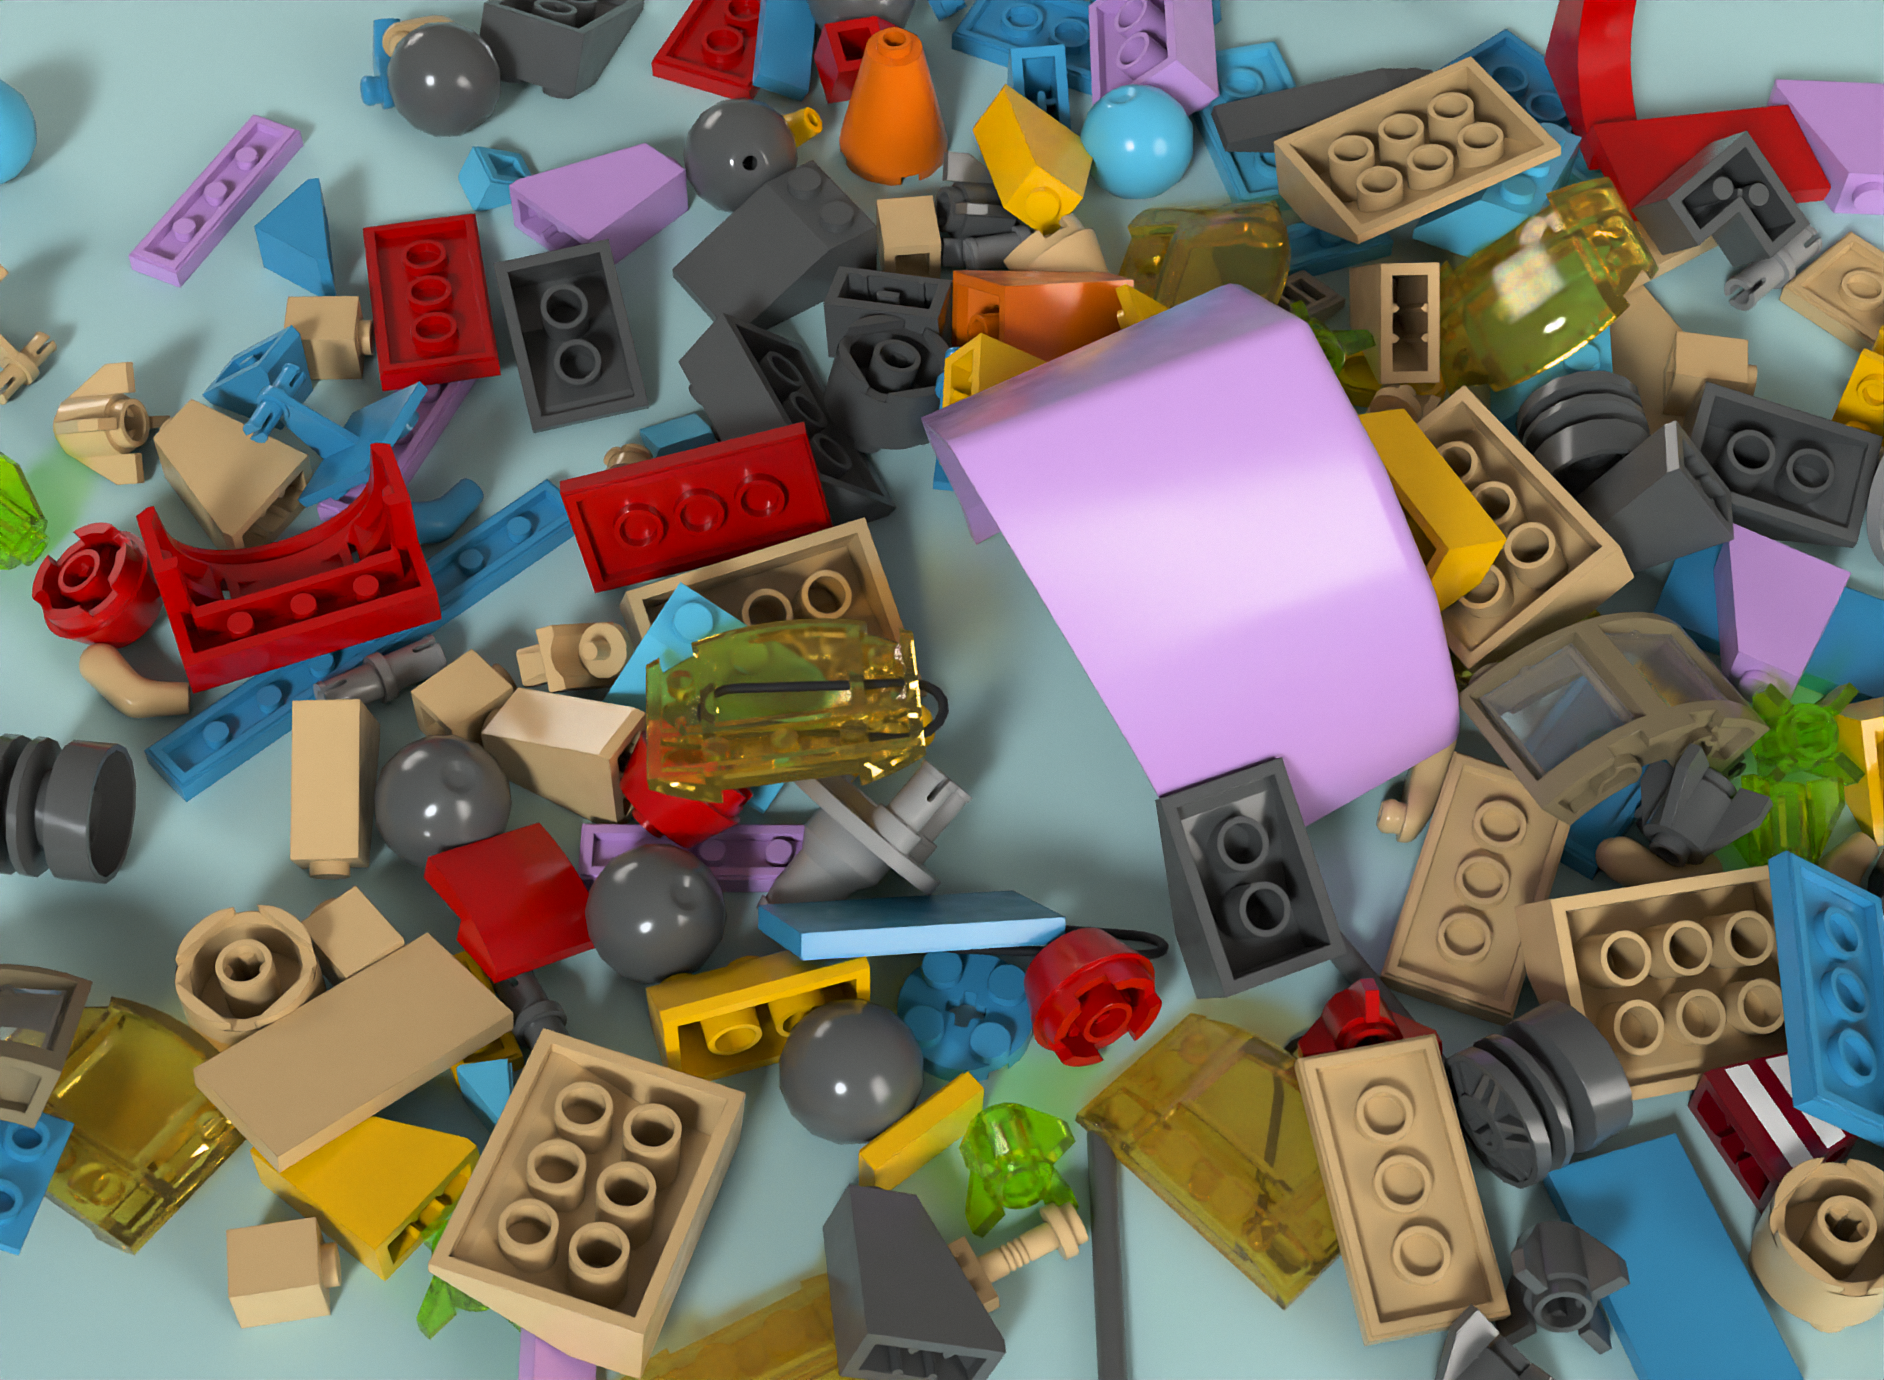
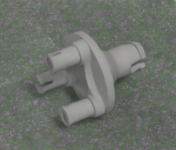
(856, 842)

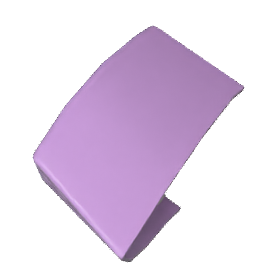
(1216, 548)

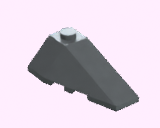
(1262, 119)

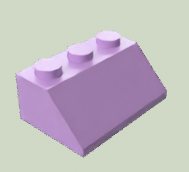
(1155, 45)

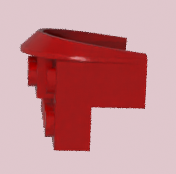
(298, 592)

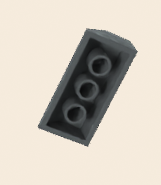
(765, 382)

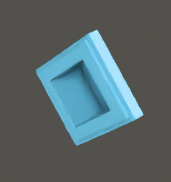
(488, 176)
(677, 435)
(486, 1088)

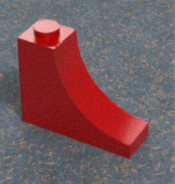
(1592, 64)

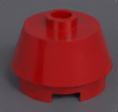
(99, 588)
(678, 818)
(1089, 994)

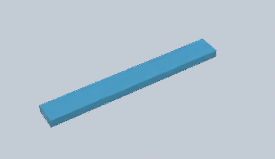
(262, 707)

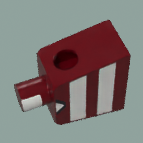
(1757, 1130)

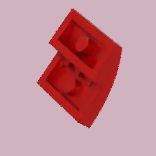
(514, 901)

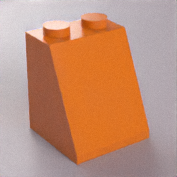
(1036, 309)

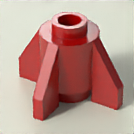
(1356, 1020)

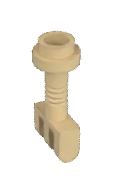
(1060, 1231)

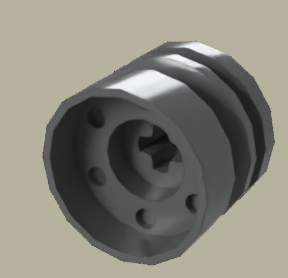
(1582, 426)
(65, 808)
(1538, 1093)

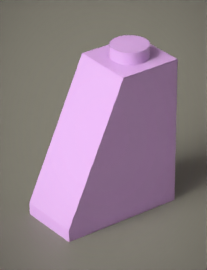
(1846, 136)
(609, 197)
(1771, 610)

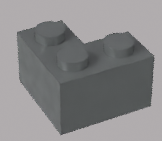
(1724, 195)

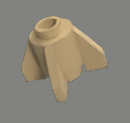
(104, 425)

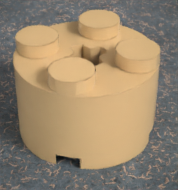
(245, 972)
(1824, 1243)

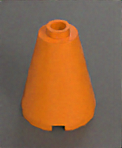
(893, 113)

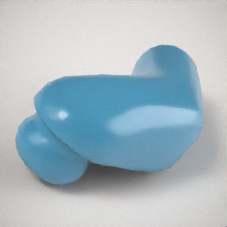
(375, 88)
(443, 516)

